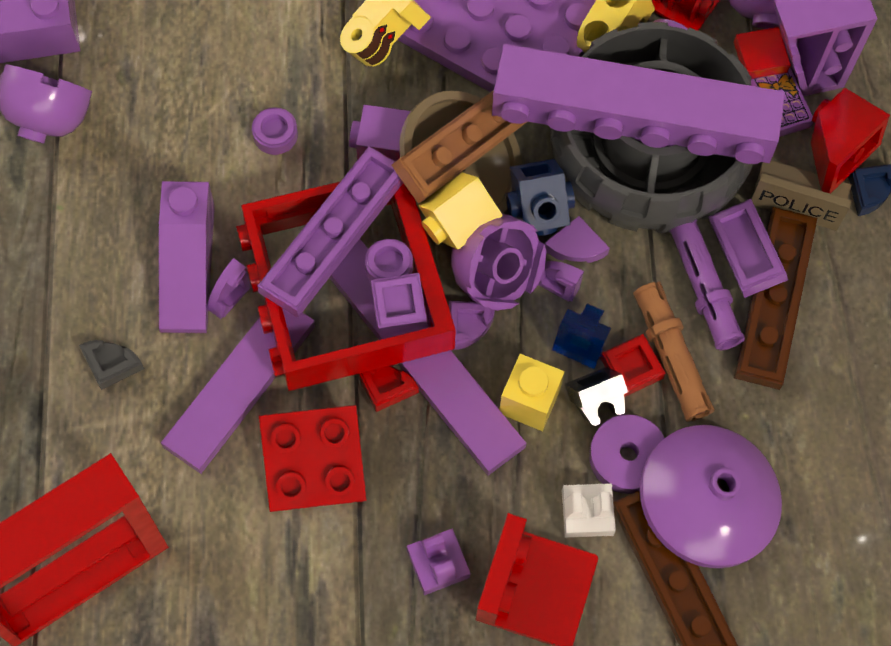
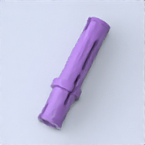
(712, 297)

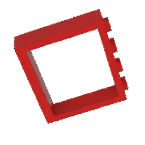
(296, 210)
(84, 570)

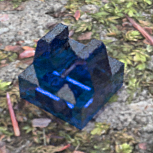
(582, 336)

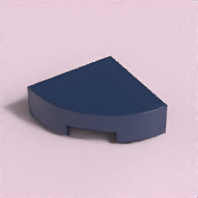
(870, 187)

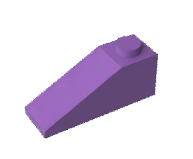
(185, 256)

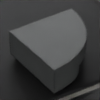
(110, 362)

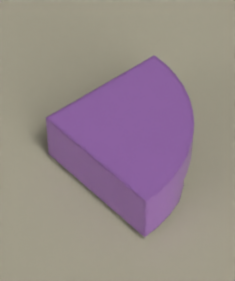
(577, 243)
(561, 279)
(229, 289)
(470, 322)

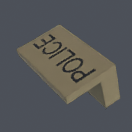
(800, 192)

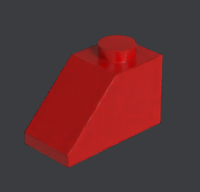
(845, 136)

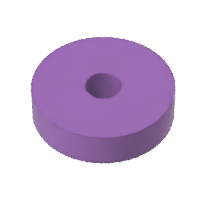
(621, 433)

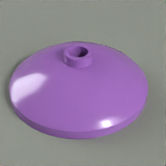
(691, 510)

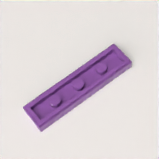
(331, 233)
(230, 394)

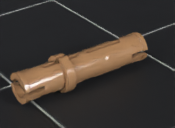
(676, 358)

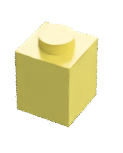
(458, 210)
(531, 392)

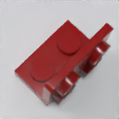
(536, 586)

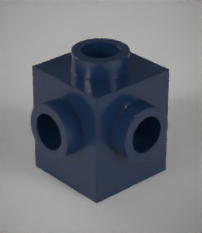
(540, 196)

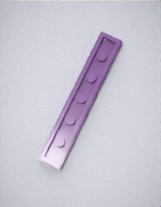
(439, 377)

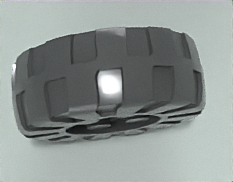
(643, 183)

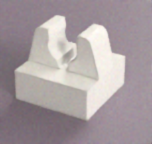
(588, 510)

